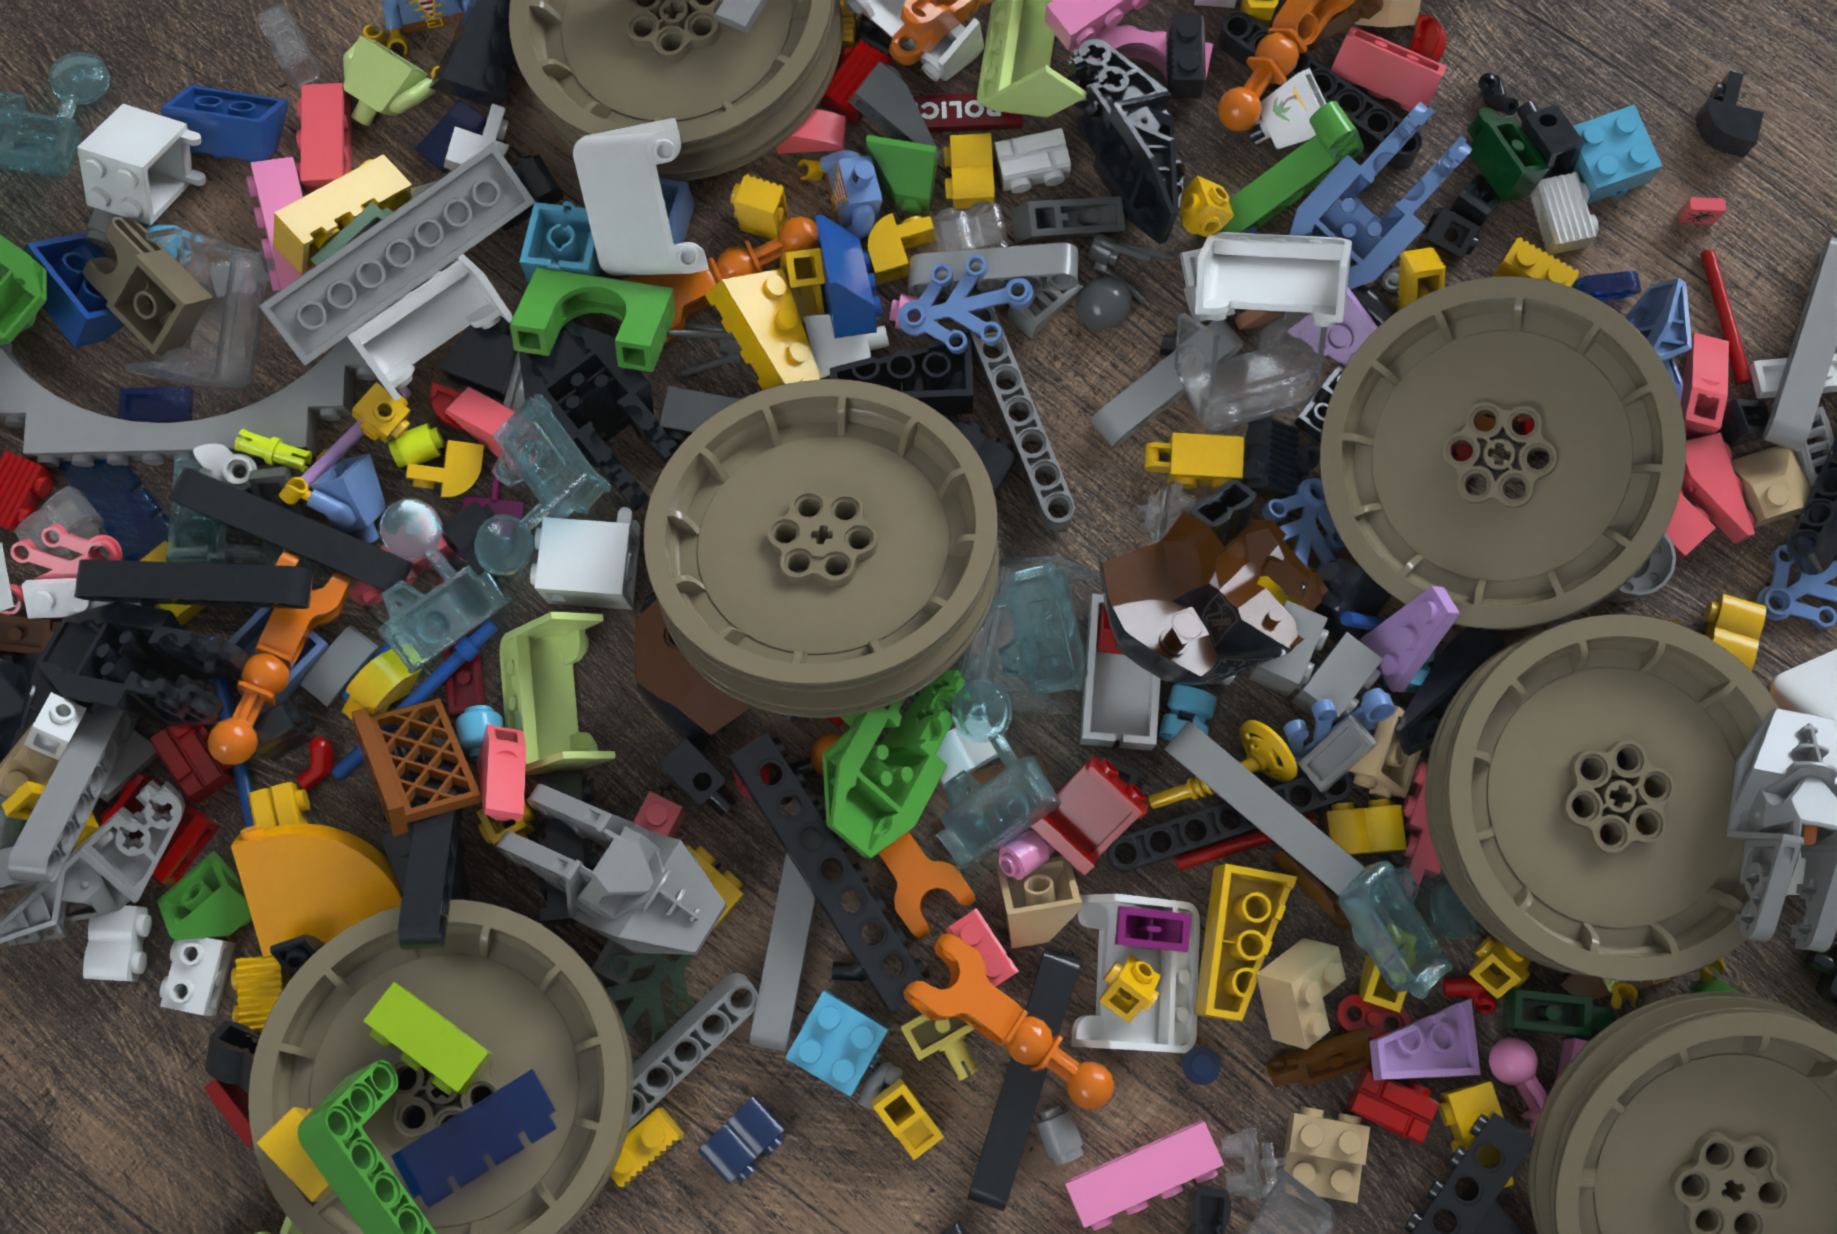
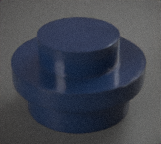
(1201, 1065)

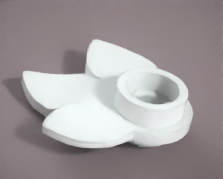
(221, 463)

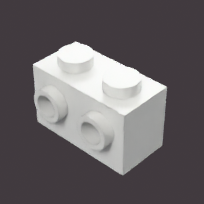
(197, 975)

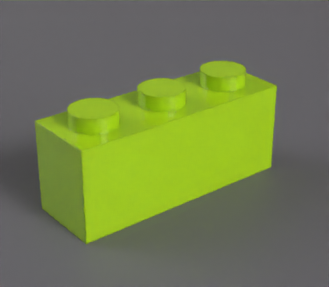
(427, 1040)

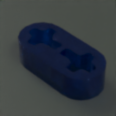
(1610, 285)

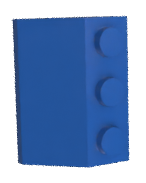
(230, 121)
(847, 284)
(70, 297)

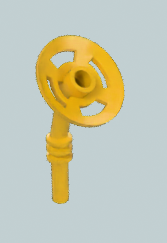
(1258, 759)

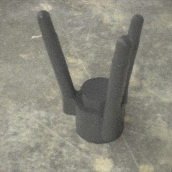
(1108, 251)
(727, 344)

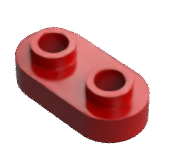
(1370, 1016)

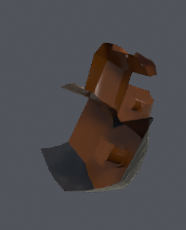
(1196, 606)
(673, 686)

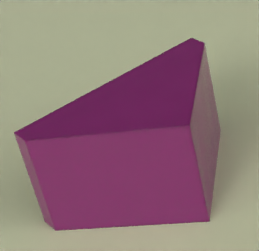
(1152, 929)

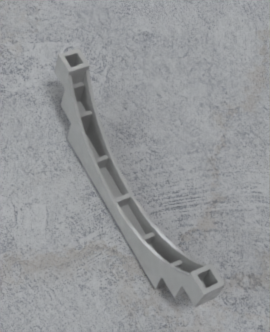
(65, 432)

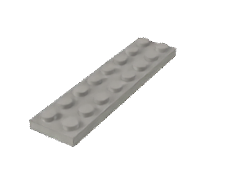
(397, 254)

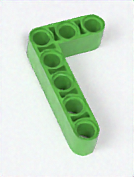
(1298, 171)
(350, 1159)

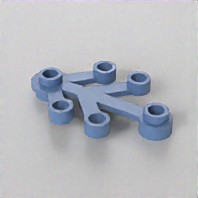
(959, 306)
(1312, 499)
(1807, 584)
(1374, 708)

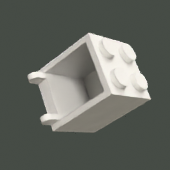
(138, 164)
(587, 561)

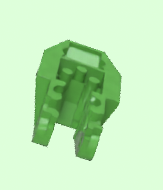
(21, 290)
(883, 788)

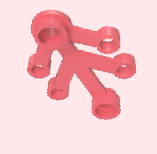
(60, 566)

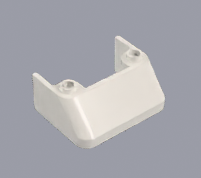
(951, 54)
(425, 320)

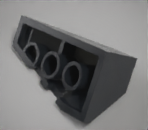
(1450, 671)

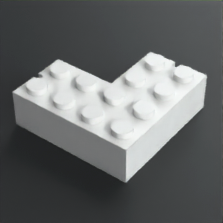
(1118, 696)

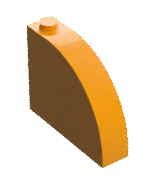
(310, 881)

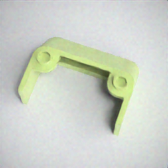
(1018, 63)
(541, 691)

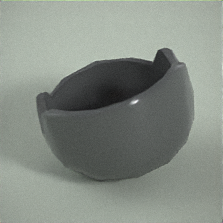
(1103, 303)

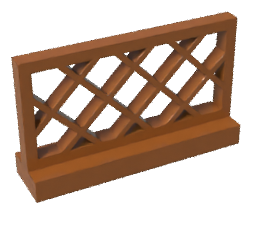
(387, 778)

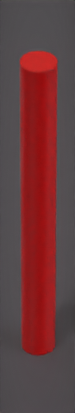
(1726, 316)
(1227, 847)

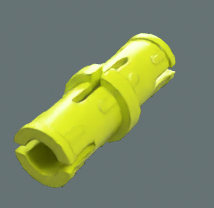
(273, 450)

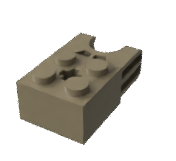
(147, 288)

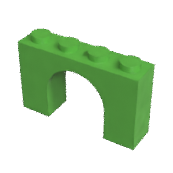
(560, 296)

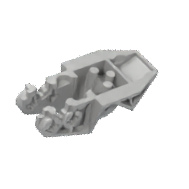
(1778, 786)
(101, 871)
(642, 891)

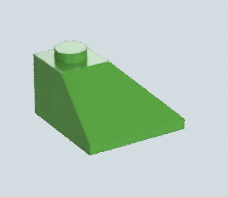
(904, 172)
(205, 902)

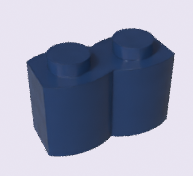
(742, 1140)

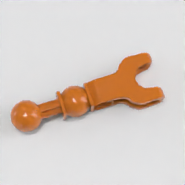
(927, 24)
(1276, 56)
(735, 261)
(268, 670)
(910, 866)
(1005, 1022)

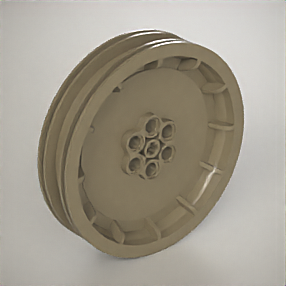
(730, 90)
(1512, 353)
(812, 637)
(1511, 768)
(509, 991)
(1664, 1088)

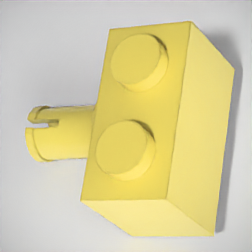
(943, 1035)

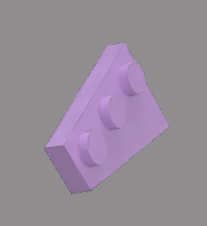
(1347, 337)
(1411, 636)
(1429, 1047)

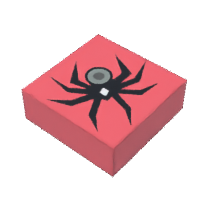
(1702, 210)

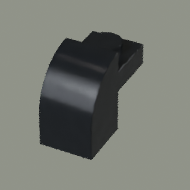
(1724, 123)

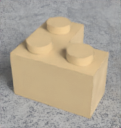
(1295, 988)

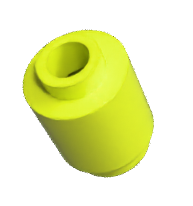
(417, 446)

